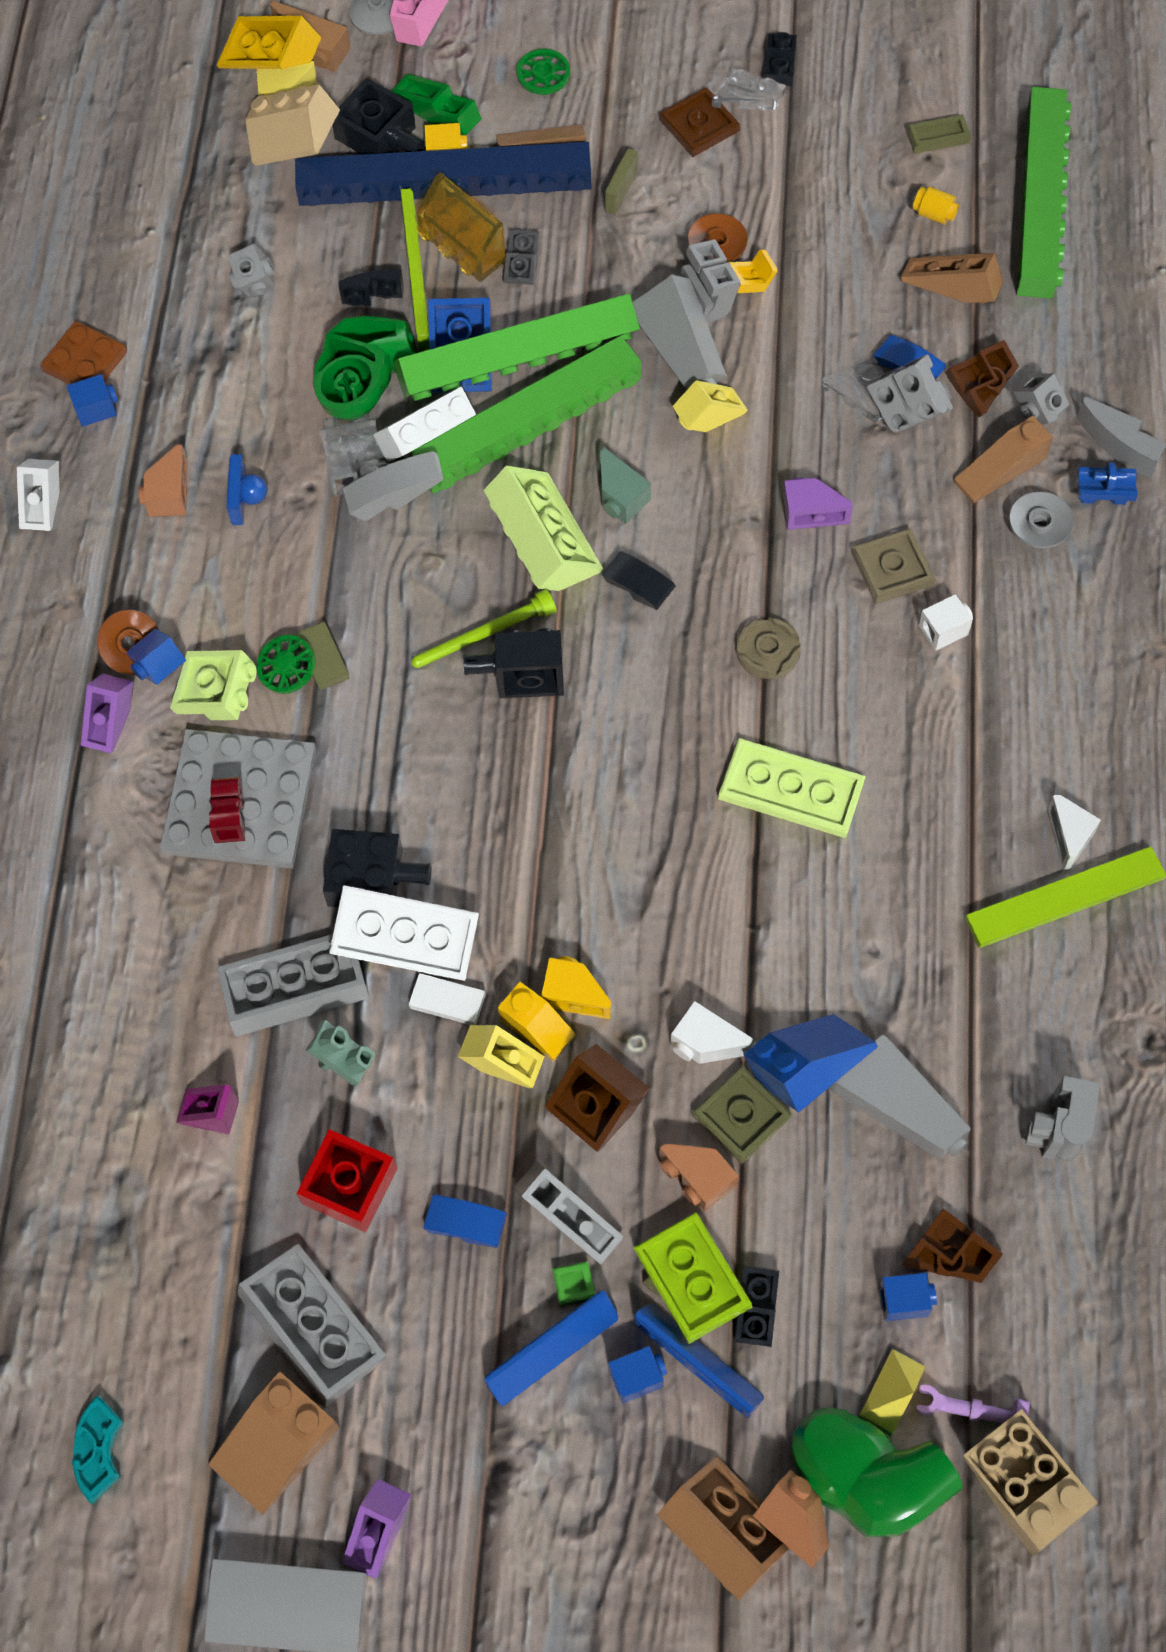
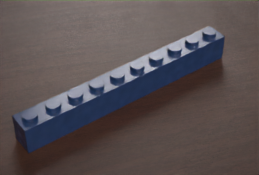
(473, 170)

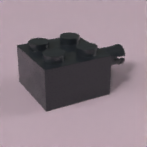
(376, 121)
(523, 662)
(368, 863)

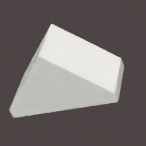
(1071, 827)

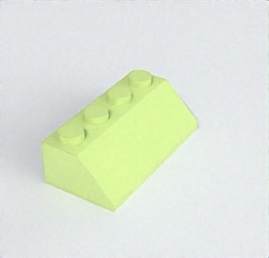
(541, 528)

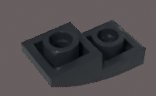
(780, 57)
(360, 288)
(638, 579)
(757, 1323)

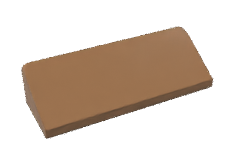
(556, 135)

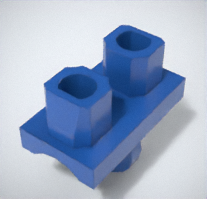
(1107, 484)

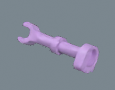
(973, 1409)

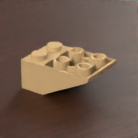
(1029, 1482)

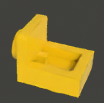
(755, 274)

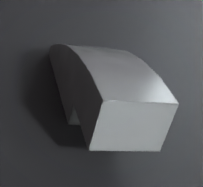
(1121, 436)
(393, 485)

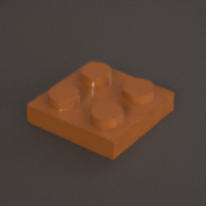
(83, 355)

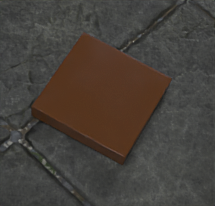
(698, 123)

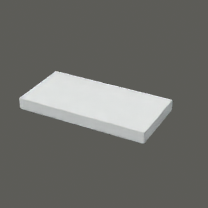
(403, 933)

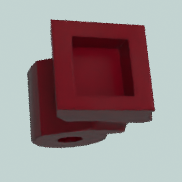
(225, 816)

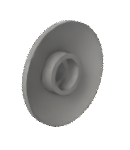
(372, 16)
(1043, 509)

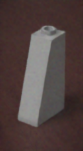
(679, 330)
(903, 1101)

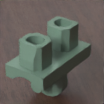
(340, 1053)

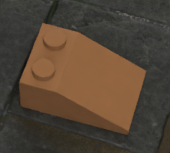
(273, 1443)

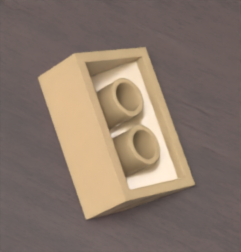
(289, 124)

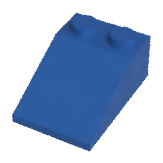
(456, 321)
(807, 1058)

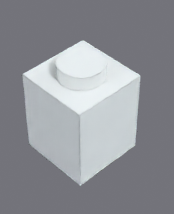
(946, 622)

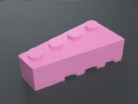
(415, 19)

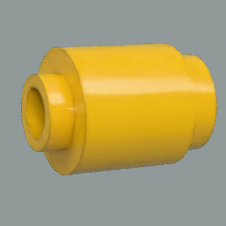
(935, 205)

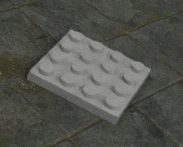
(274, 792)

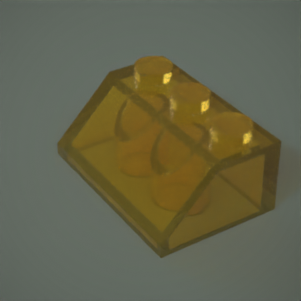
(461, 229)

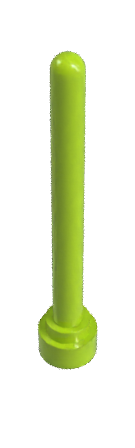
(540, 605)

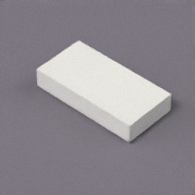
(447, 999)

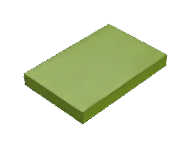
(692, 1277)

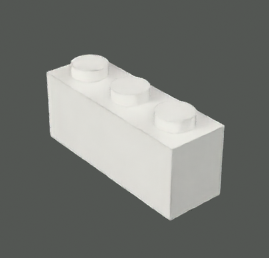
(424, 424)

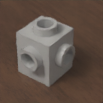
(251, 271)
(1041, 397)

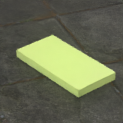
(792, 787)

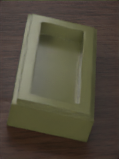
(938, 134)
(621, 181)
(329, 665)

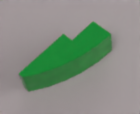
(437, 104)

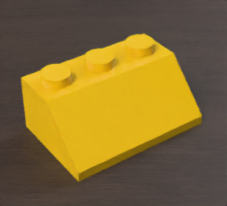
(269, 43)

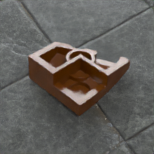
(983, 376)
(953, 1250)

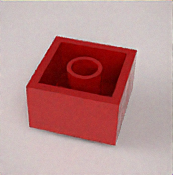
(347, 1180)

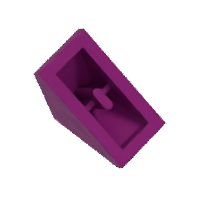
(209, 1108)

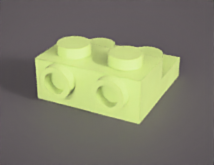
(214, 684)

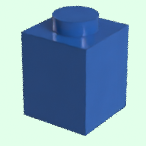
(93, 400)
(155, 657)
(907, 1296)
(637, 1374)

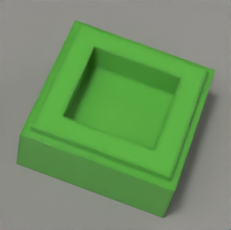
(573, 1283)

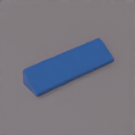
(551, 1348)
(699, 1360)

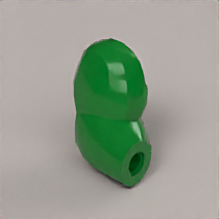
(359, 364)
(866, 1477)

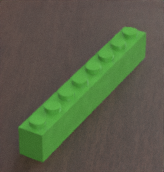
(1042, 193)
(514, 346)
(533, 411)

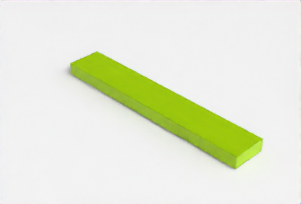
(415, 268)
(1065, 897)

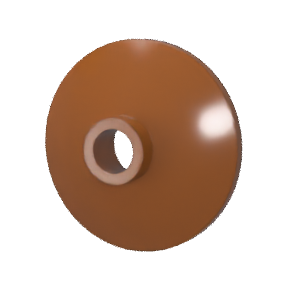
(724, 229)
(114, 629)

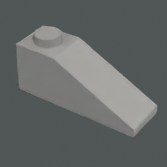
(568, 1212)

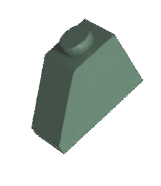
(622, 488)

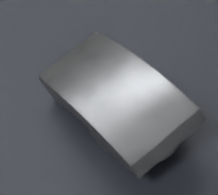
(522, 257)

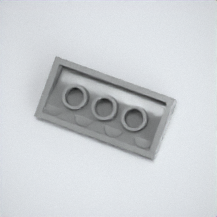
(289, 985)
(311, 1325)
(285, 1607)

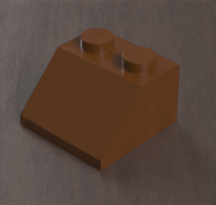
(596, 1096)

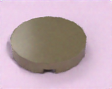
(768, 648)

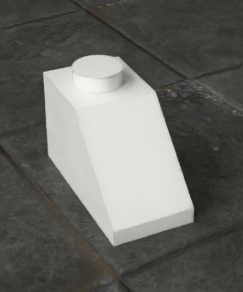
(37, 493)
(707, 1037)

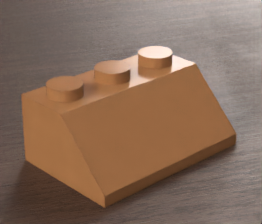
(717, 1524)

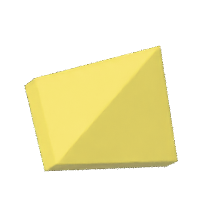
(892, 1391)

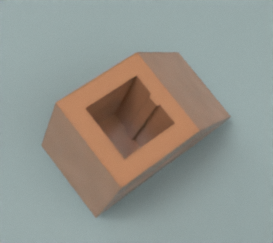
(700, 1171)

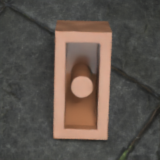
(166, 485)
(796, 1518)

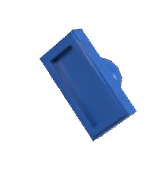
(242, 489)

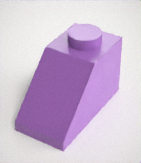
(813, 504)
(105, 712)
(376, 1528)

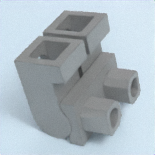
(710, 279)
(910, 395)
(1071, 1124)

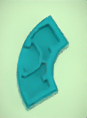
(93, 1449)

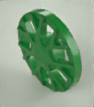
(543, 71)
(285, 664)

